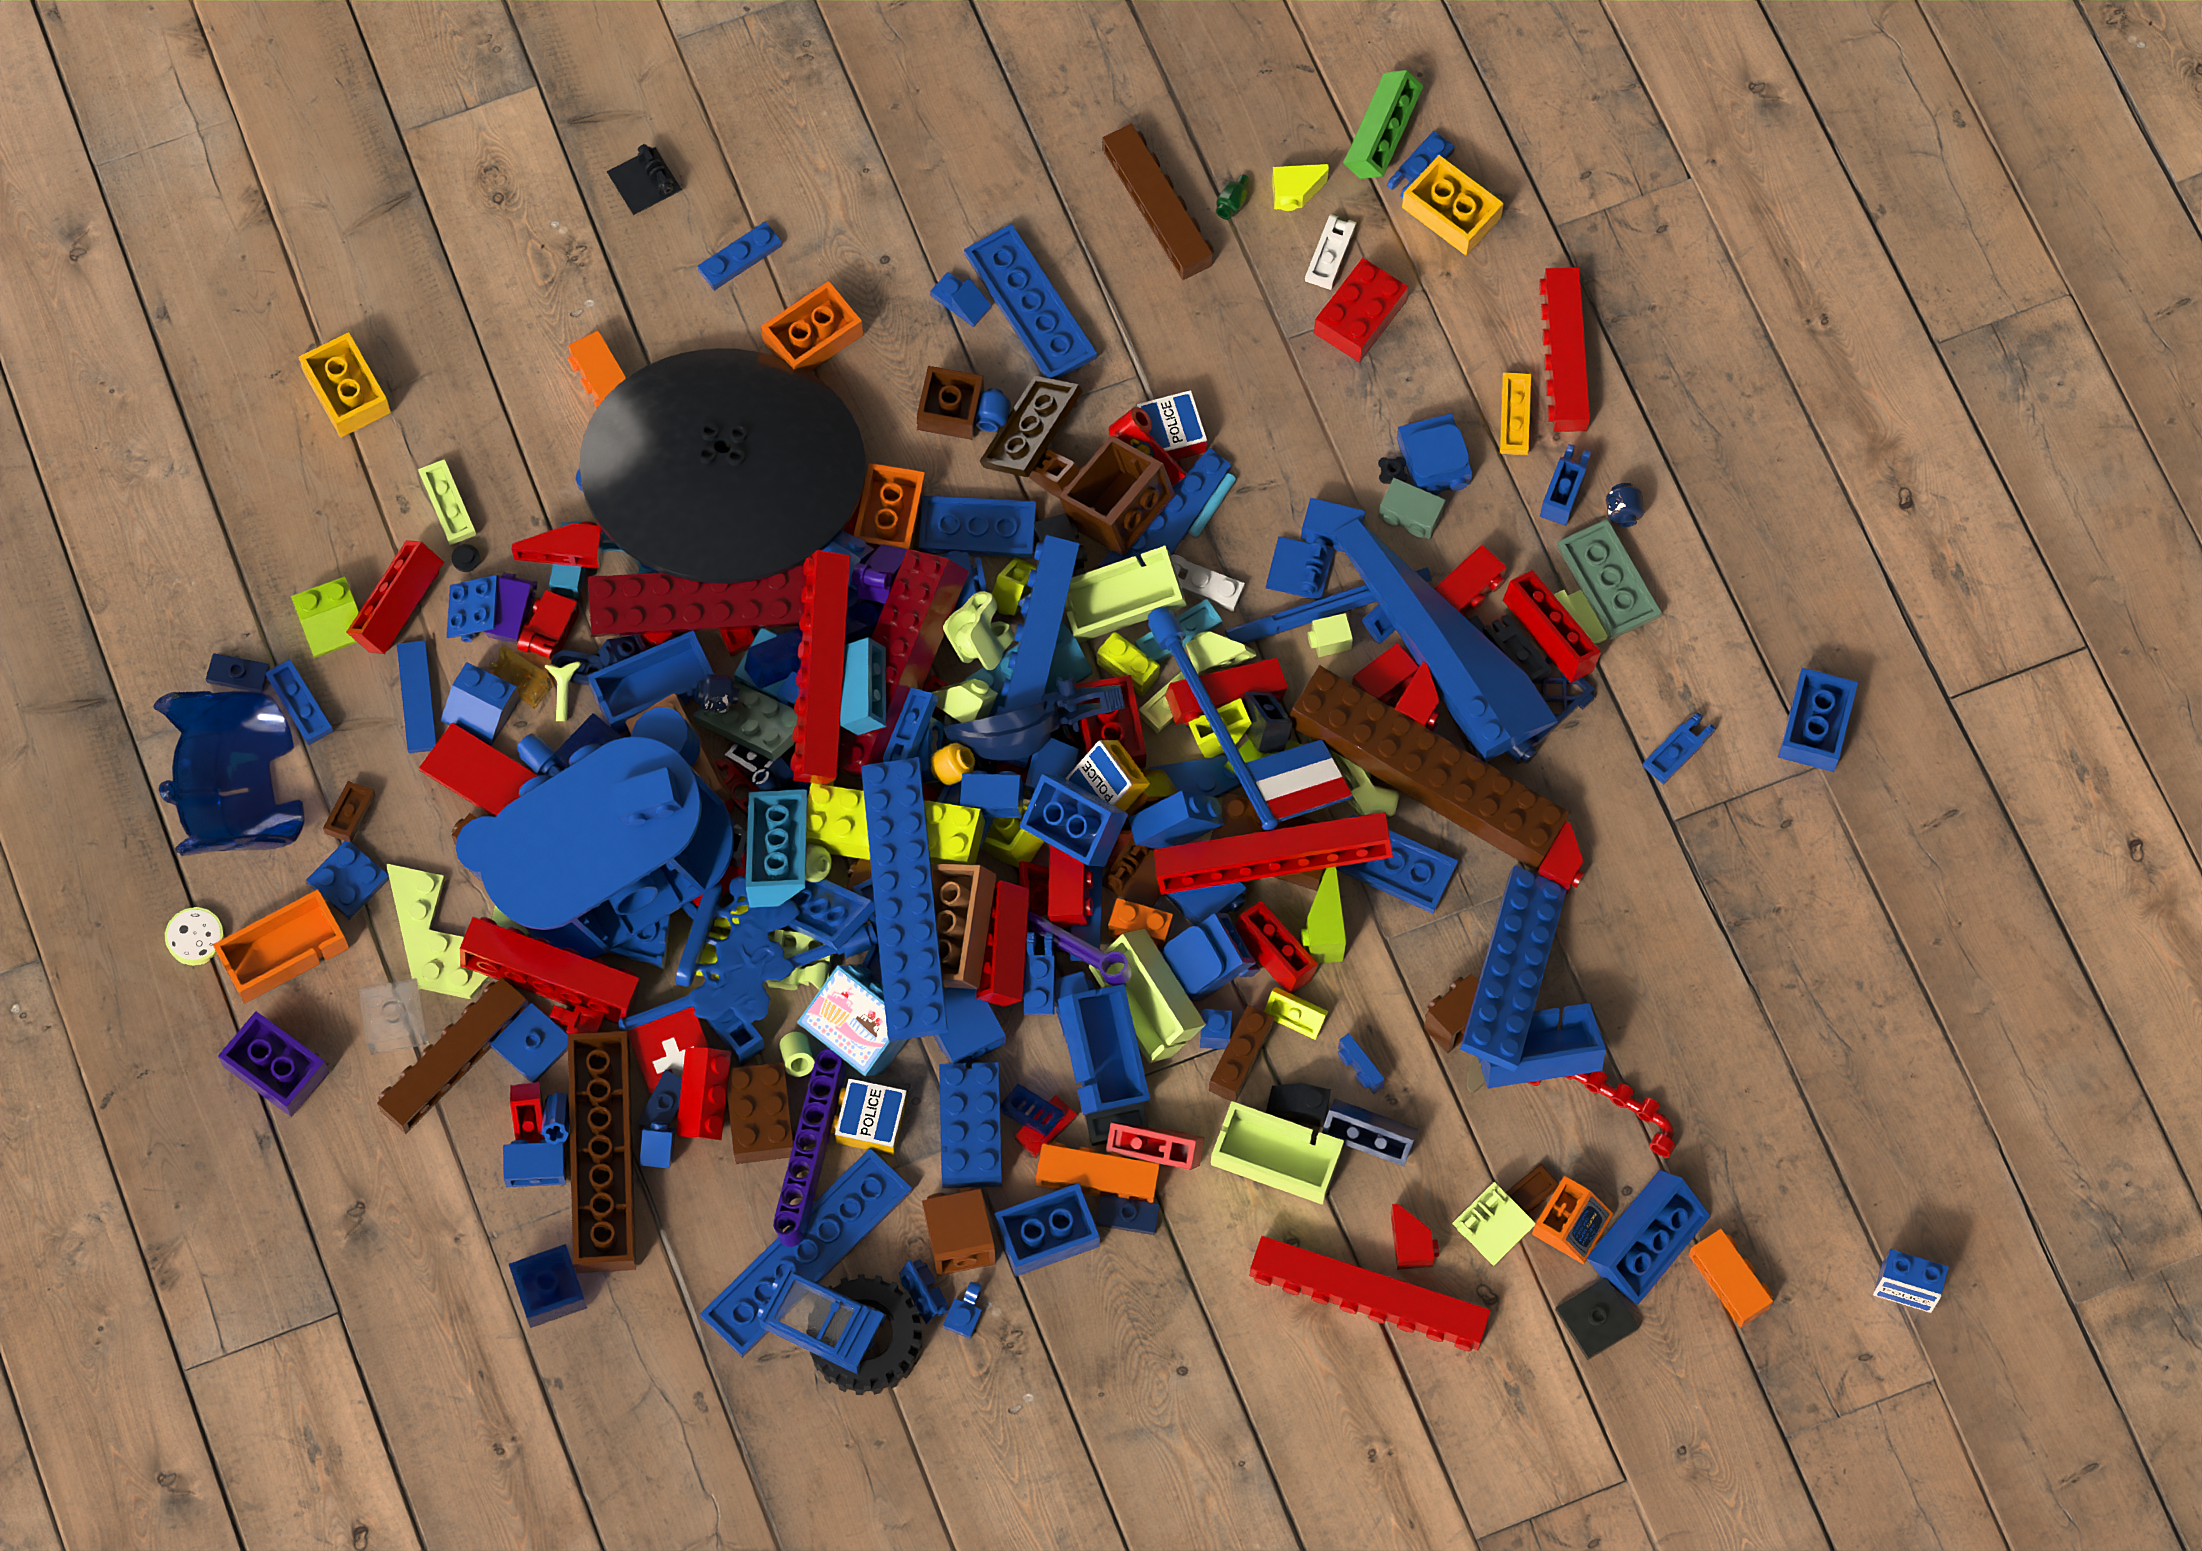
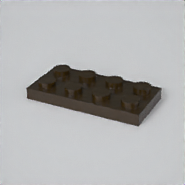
(1031, 426)

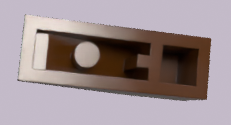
(1054, 472)

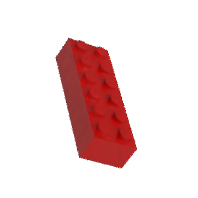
(548, 969)

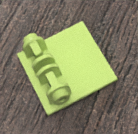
(1494, 1223)

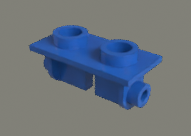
(916, 1279)

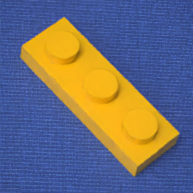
(1515, 413)

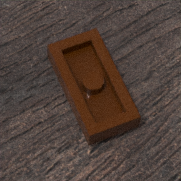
(349, 811)

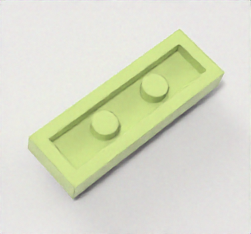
(447, 502)

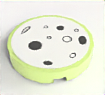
(191, 935)

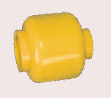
(952, 762)

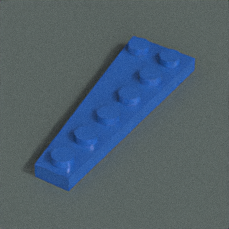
(1182, 511)

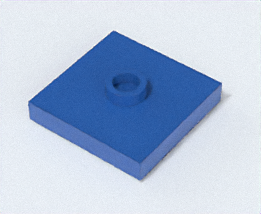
(531, 1043)

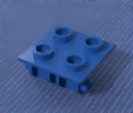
(1300, 567)
(472, 607)

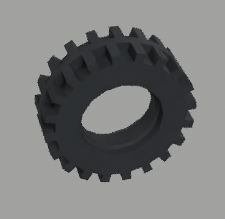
(902, 1350)

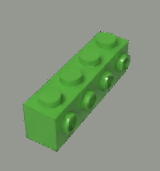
(1383, 124)

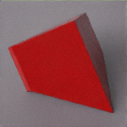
(1037, 880)

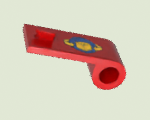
(1134, 430)

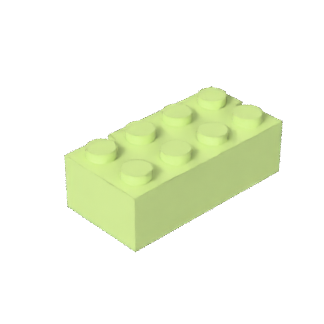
(1122, 594)
(1157, 1002)
(1276, 1152)

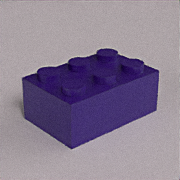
(273, 1063)

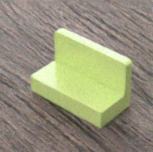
(1582, 613)

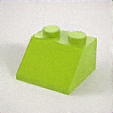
(326, 616)

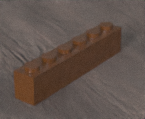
(1157, 201)
(451, 1056)

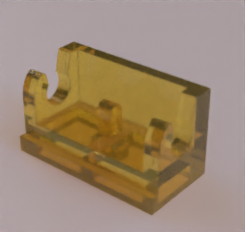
(530, 680)

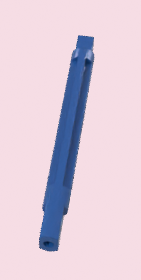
(1306, 613)

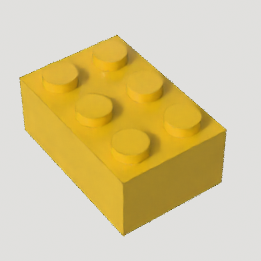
(1452, 205)
(344, 385)

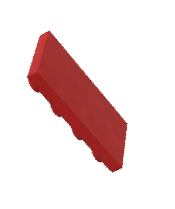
(475, 770)

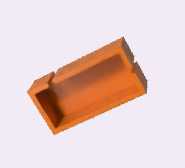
(280, 946)

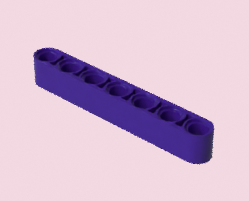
(812, 1159)

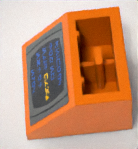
(1572, 1220)

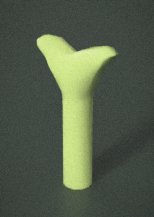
(563, 677)

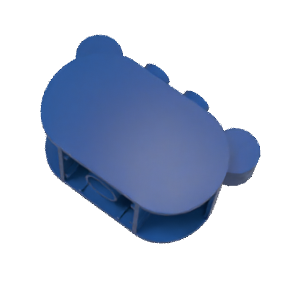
(576, 869)

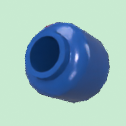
(992, 410)

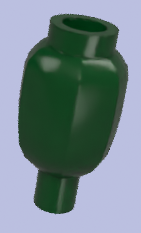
(1232, 198)

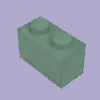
(1411, 509)

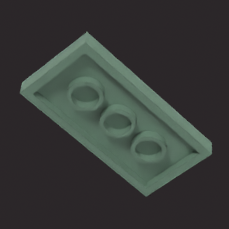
(1608, 579)
(753, 723)

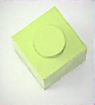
(1330, 635)

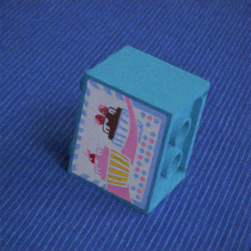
(852, 1019)

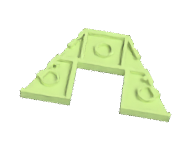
(430, 953)

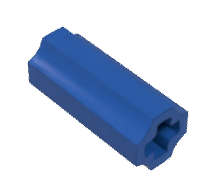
(556, 1118)

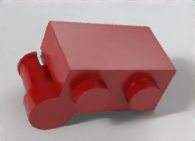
(549, 625)

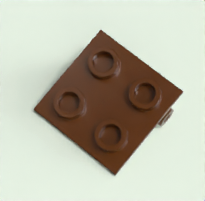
(1134, 875)

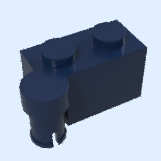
(762, 771)

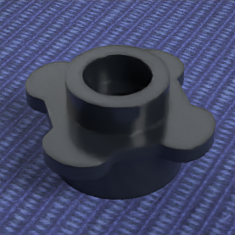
(1386, 464)

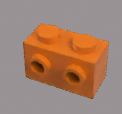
(1133, 916)

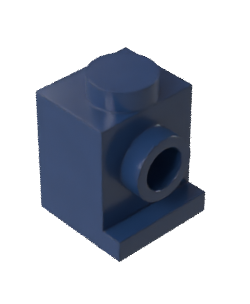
(620, 648)

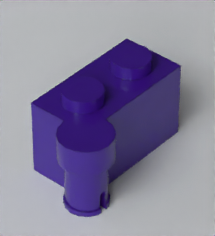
(878, 573)
(512, 607)

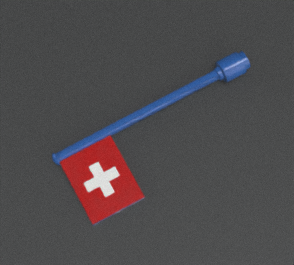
(665, 1031)

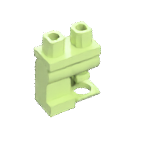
(794, 944)

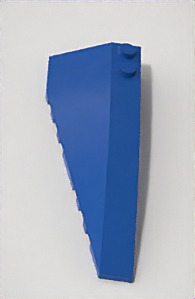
(1472, 676)

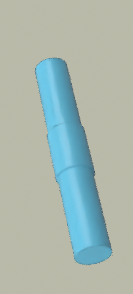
(1212, 505)

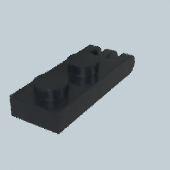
(1517, 648)

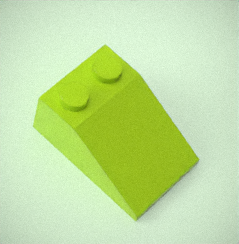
(1324, 929)

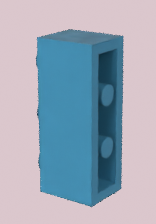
(863, 687)

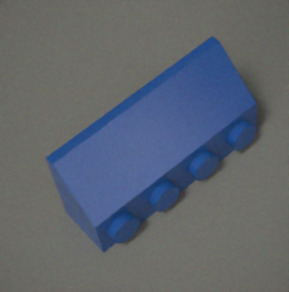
(1649, 1236)

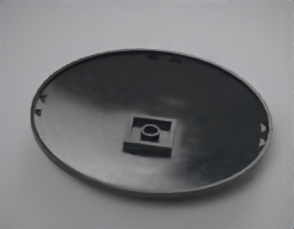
(713, 514)

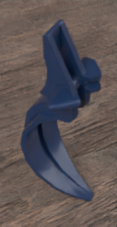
(1030, 728)

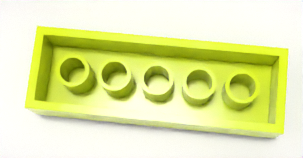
(839, 823)

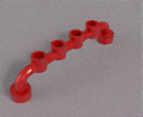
(1622, 1097)

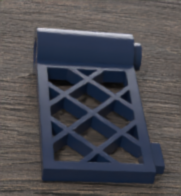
(1526, 750)

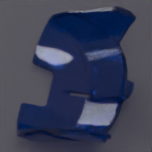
(228, 748)

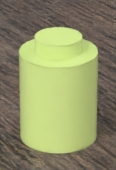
(796, 1054)

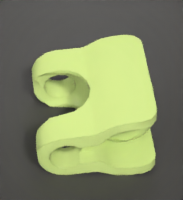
(974, 634)

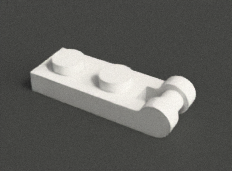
(1330, 252)
(1208, 584)

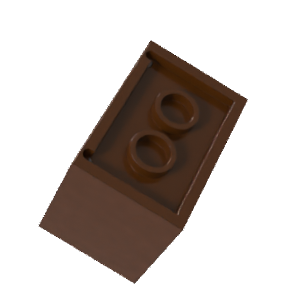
(1117, 495)

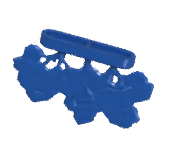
(743, 957)

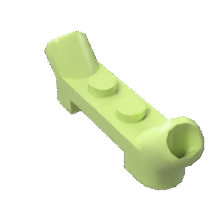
(1366, 797)

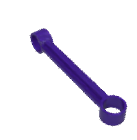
(1082, 949)

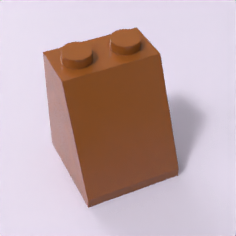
(958, 1231)

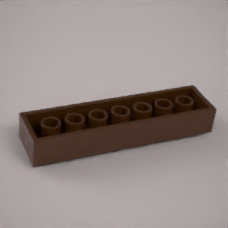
(601, 1152)

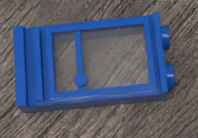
(820, 1320)

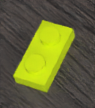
(1296, 1013)

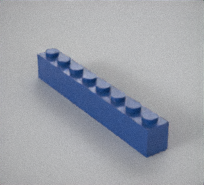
(1040, 627)

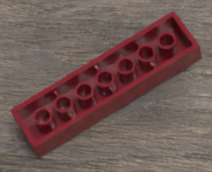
(673, 605)
(911, 632)

